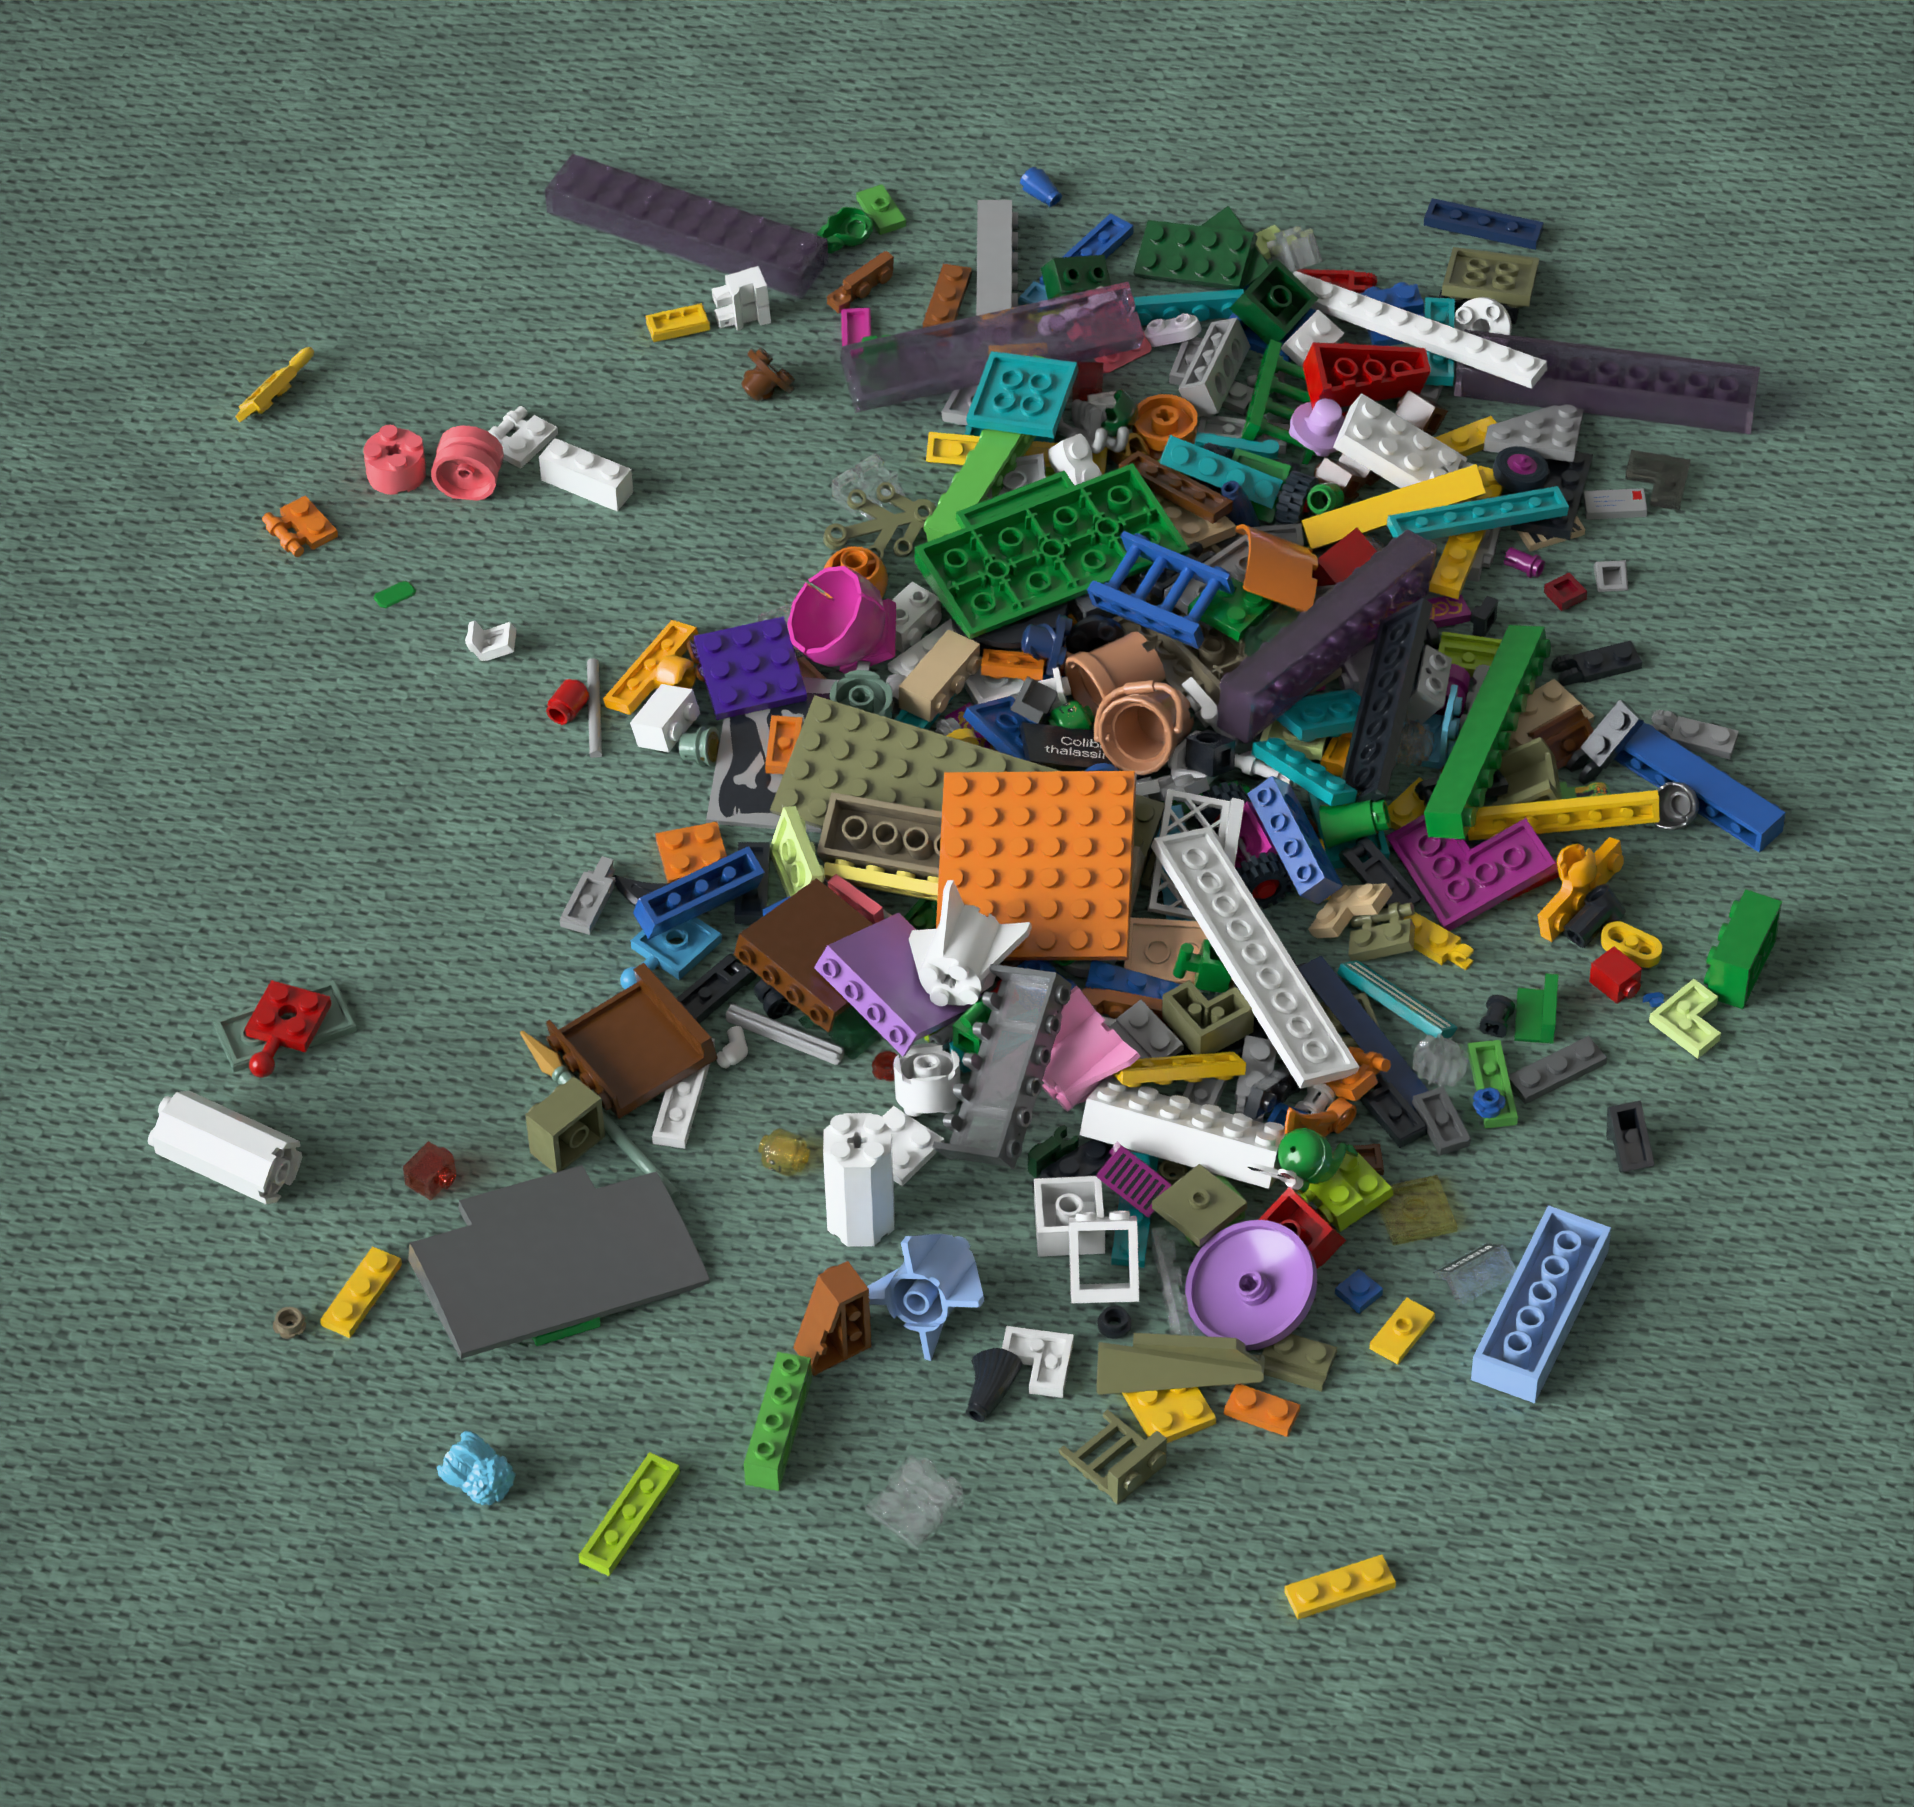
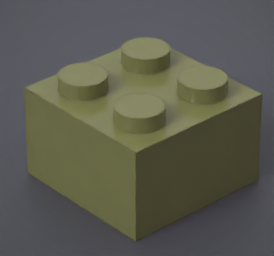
(565, 1125)

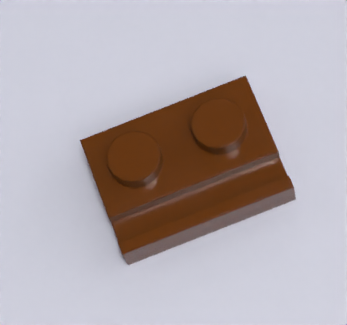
(1564, 733)

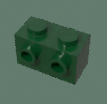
(1074, 275)

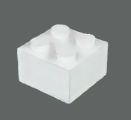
(1056, 1202)

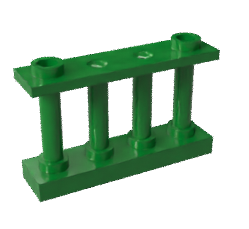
(1262, 404)

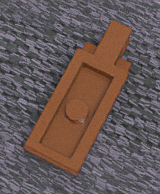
(862, 281)

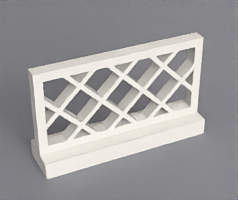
(1227, 836)

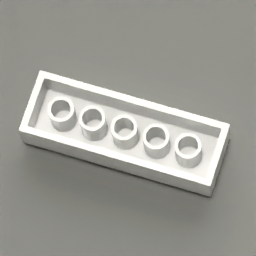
(1182, 1131)

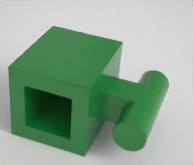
(1208, 968)
(963, 1028)

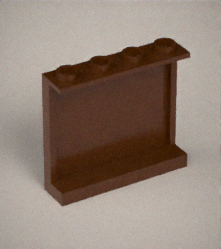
(790, 942)
(634, 1044)

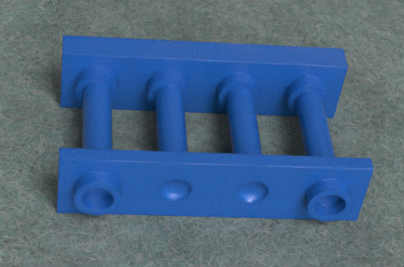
(1160, 617)

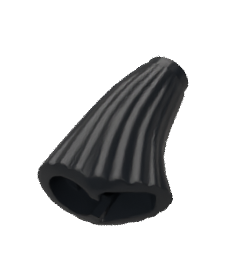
(994, 1375)

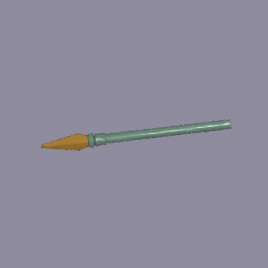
(551, 1064)

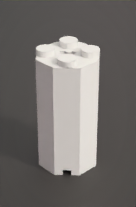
(225, 1146)
(859, 1178)

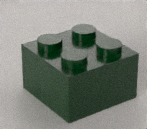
(1274, 302)

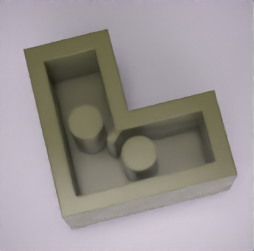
(1207, 1024)

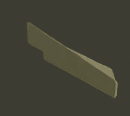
(1175, 1363)

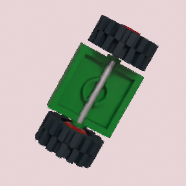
(1291, 500)

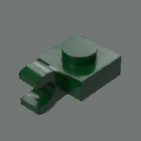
(1050, 1151)

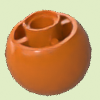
(864, 562)

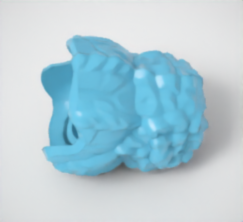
(477, 1470)

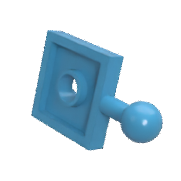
(672, 958)

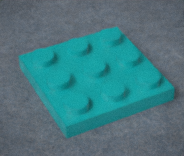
(1022, 394)

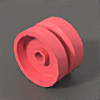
(467, 463)

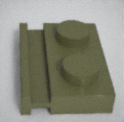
(1299, 1361)

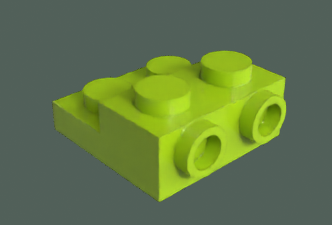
(1349, 1193)

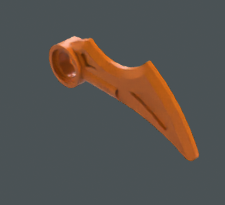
(1335, 1118)

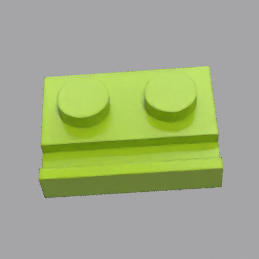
(1468, 650)

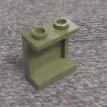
(1530, 774)

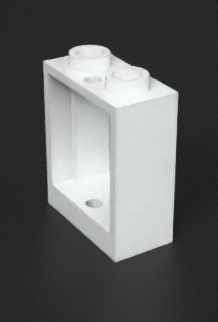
(1103, 1292)

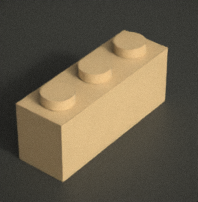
(939, 675)

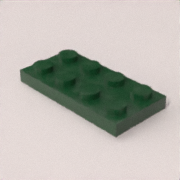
(1195, 255)

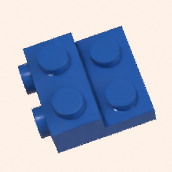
(1401, 296)

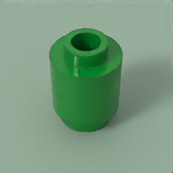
(1317, 501)

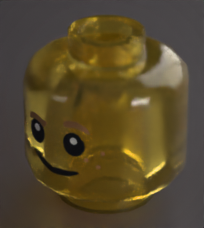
(784, 1152)

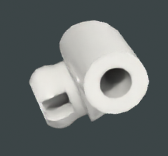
(735, 1050)

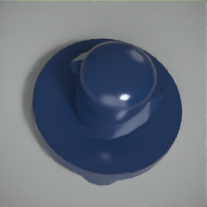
(1047, 643)

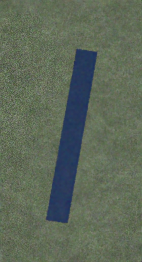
(1361, 1026)

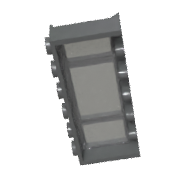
(1007, 1067)

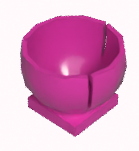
(846, 627)

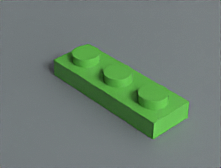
(1490, 1071)

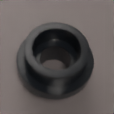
(1114, 1314)

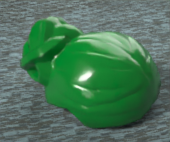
(846, 228)

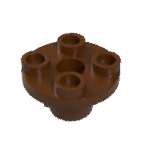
(765, 377)

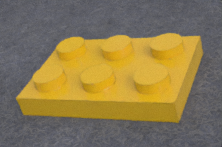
(1171, 1411)

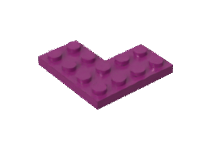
(1470, 881)

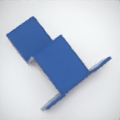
(1655, 999)

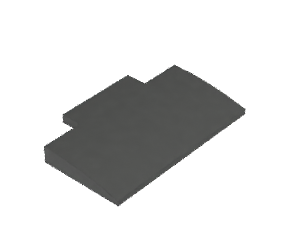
(554, 1258)

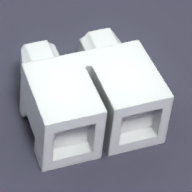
(746, 299)

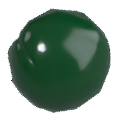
(1122, 414)

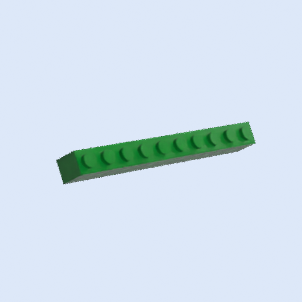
(1486, 732)

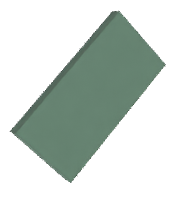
(241, 1048)

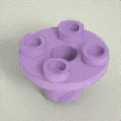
(1317, 427)

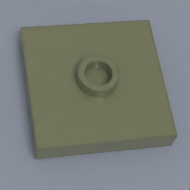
(1199, 1205)

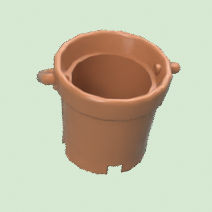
(1109, 667)
(1142, 727)

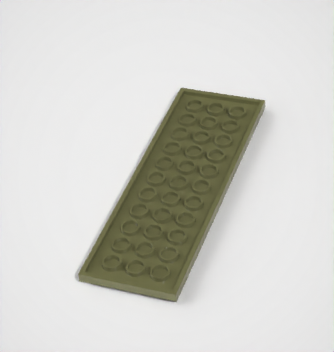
(897, 764)

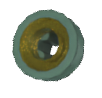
(700, 746)

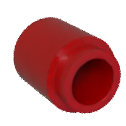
(567, 701)

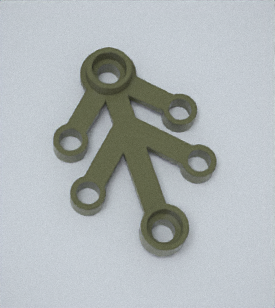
(884, 522)

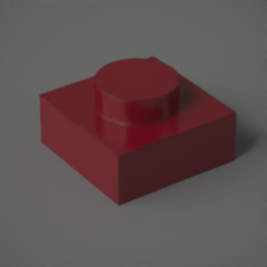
(1565, 591)

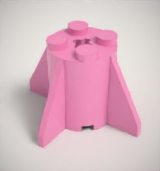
(1083, 1053)

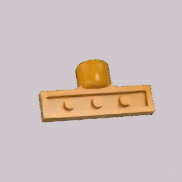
(656, 666)
(1579, 877)

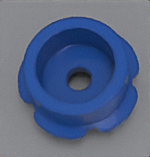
(1491, 1108)

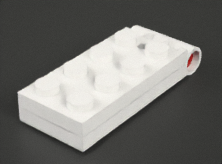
(1394, 445)

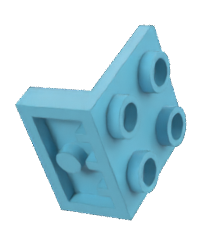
(1444, 729)

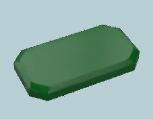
(394, 594)

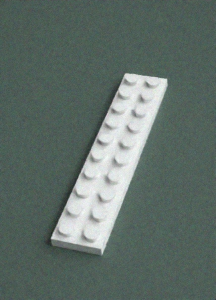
(1255, 957)

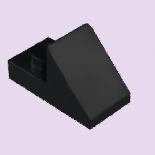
(1630, 1136)

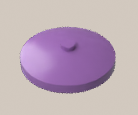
(1251, 1283)

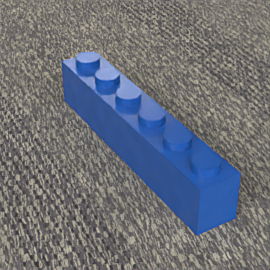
(1719, 796)

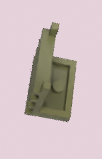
(1131, 1470)

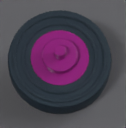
(1520, 469)

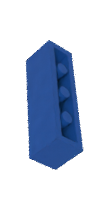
(698, 892)

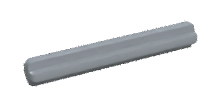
(785, 1034)

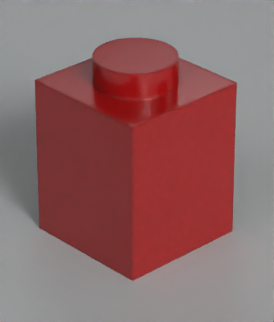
(1616, 975)

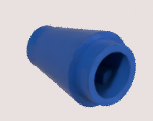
(1040, 186)

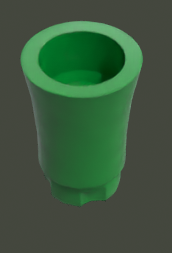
(1353, 821)

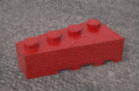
(1376, 371)

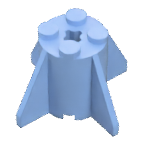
(929, 1284)

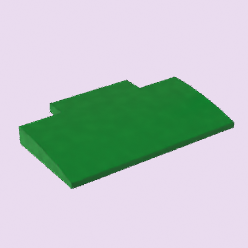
(1041, 546)

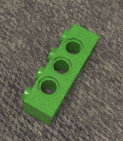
(778, 1421)

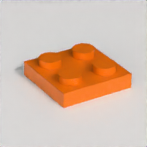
(689, 849)

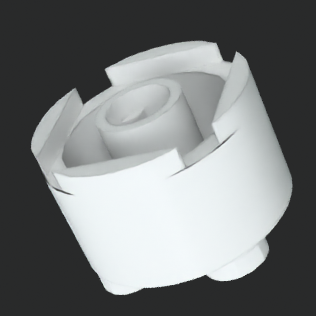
(926, 1079)

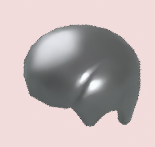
(1676, 802)

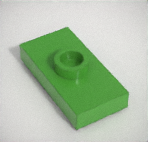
(881, 209)

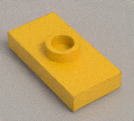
(677, 322)
(1402, 1330)

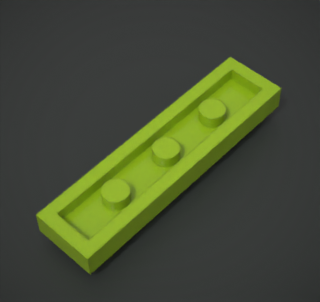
(629, 1514)

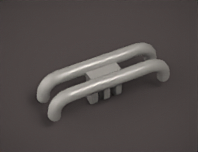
(1088, 423)

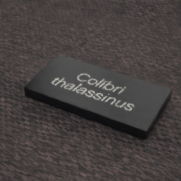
(1062, 747)

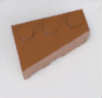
(835, 1319)

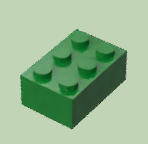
(1743, 948)

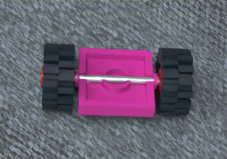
(1255, 855)

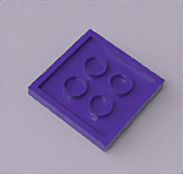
(750, 668)

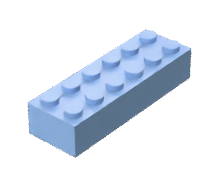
(1541, 1304)

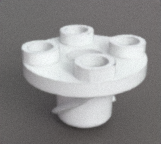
(1483, 315)

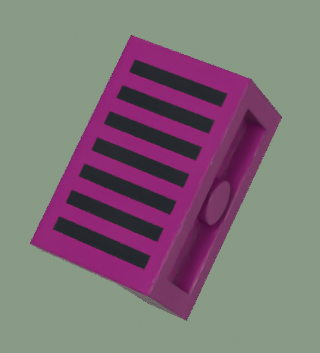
(1132, 1179)

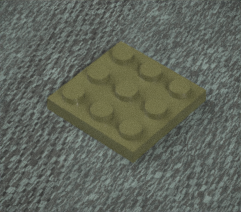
(1490, 275)

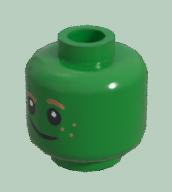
(1072, 716)

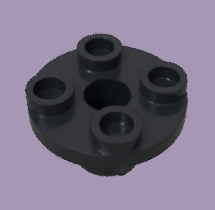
(1093, 633)

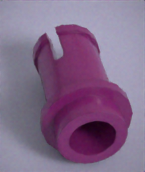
(1524, 562)

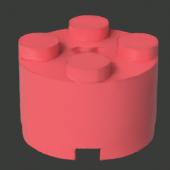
(394, 460)

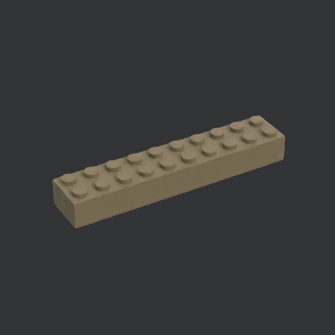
(896, 838)

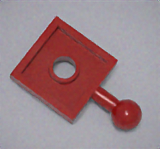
(291, 1033)

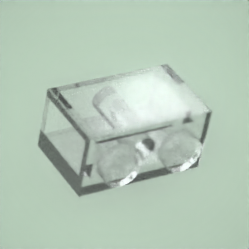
(1295, 248)

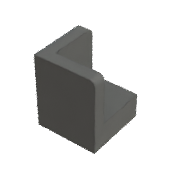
(1034, 701)

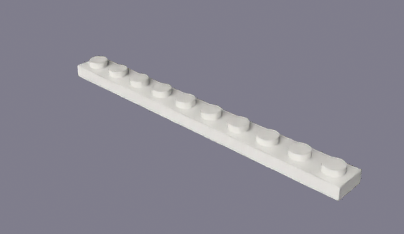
(1425, 333)

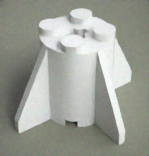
(958, 954)

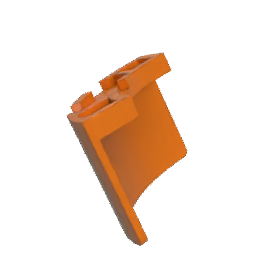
(1279, 569)

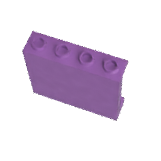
(882, 983)

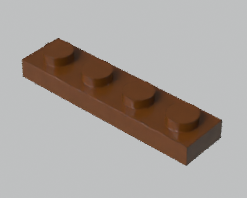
(1180, 488)

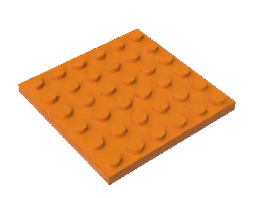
(1044, 854)

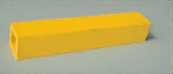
(1374, 512)

